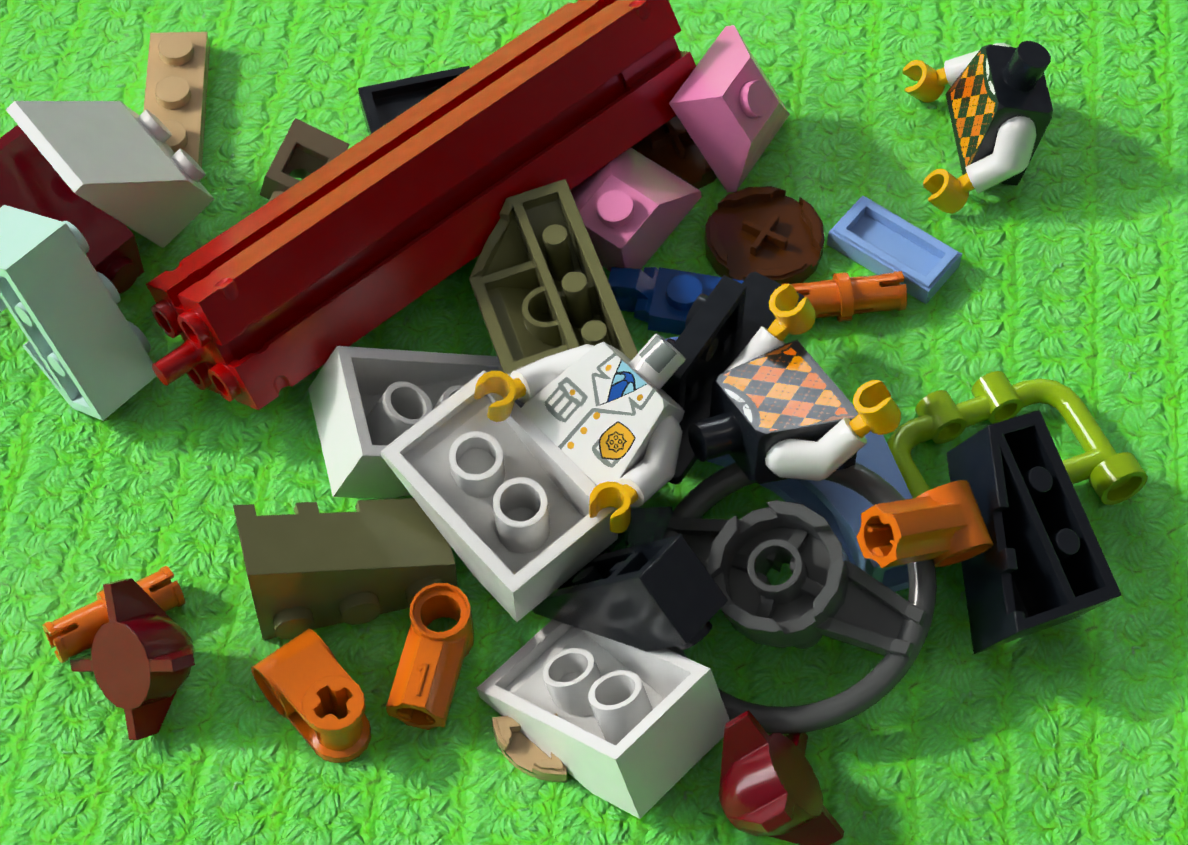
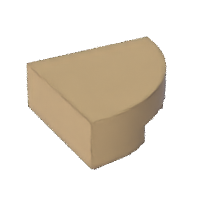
(525, 752)

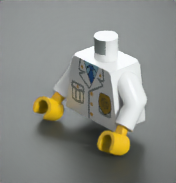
(602, 416)

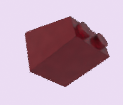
(36, 187)

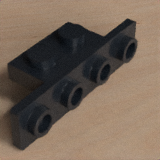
(713, 338)

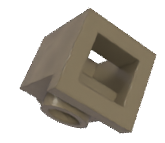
(300, 155)

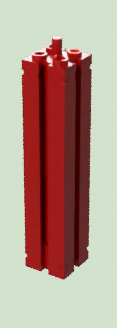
(415, 198)

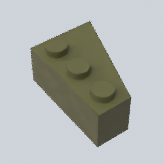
(339, 565)

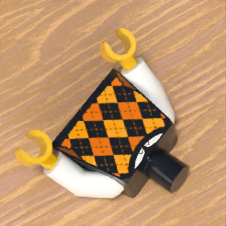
(996, 115)
(783, 411)

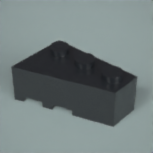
(1044, 549)

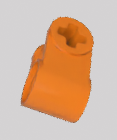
(316, 697)

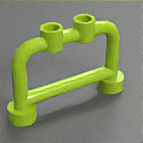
(1111, 474)

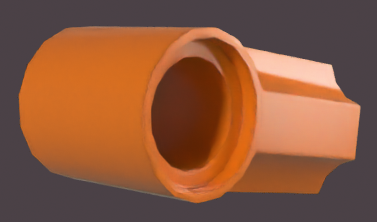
(935, 525)
(431, 659)

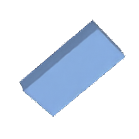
(891, 244)

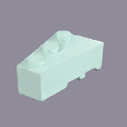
(69, 314)

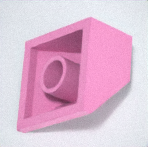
(729, 108)
(632, 208)

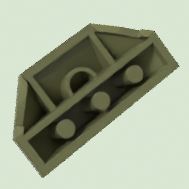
(544, 282)

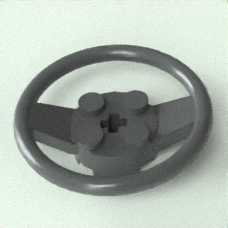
(819, 598)

